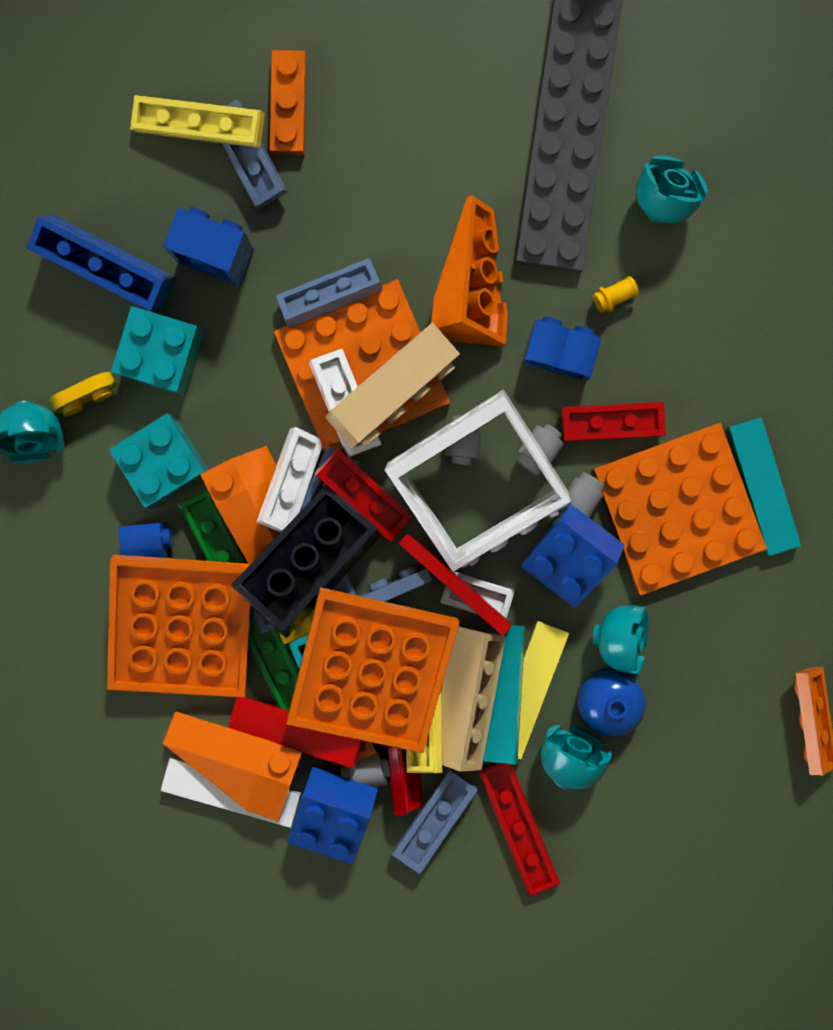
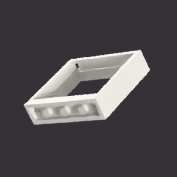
(498, 535)

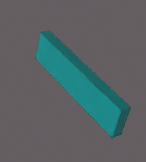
(763, 485)
(505, 720)

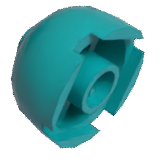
(669, 191)
(29, 432)
(623, 637)
(574, 757)

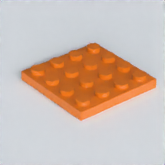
(369, 335)
(679, 509)
(177, 627)
(372, 670)

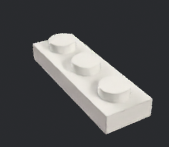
(336, 383)
(290, 479)

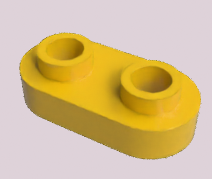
(94, 388)

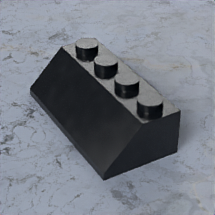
(306, 555)

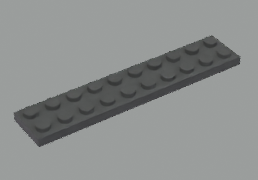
(568, 134)

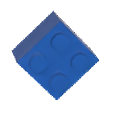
(209, 245)
(573, 555)
(332, 815)

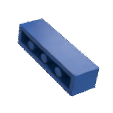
(101, 262)

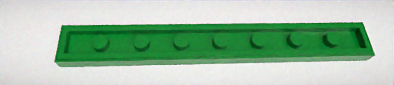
(219, 545)

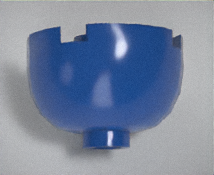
(611, 703)

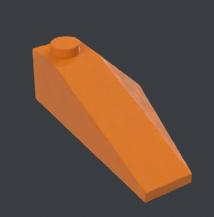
(468, 292)
(239, 493)
(239, 764)

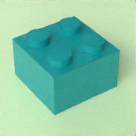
(158, 351)
(159, 461)

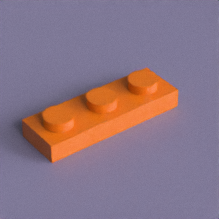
(288, 102)
(815, 719)

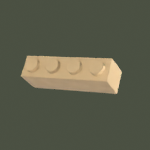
(392, 385)
(469, 697)

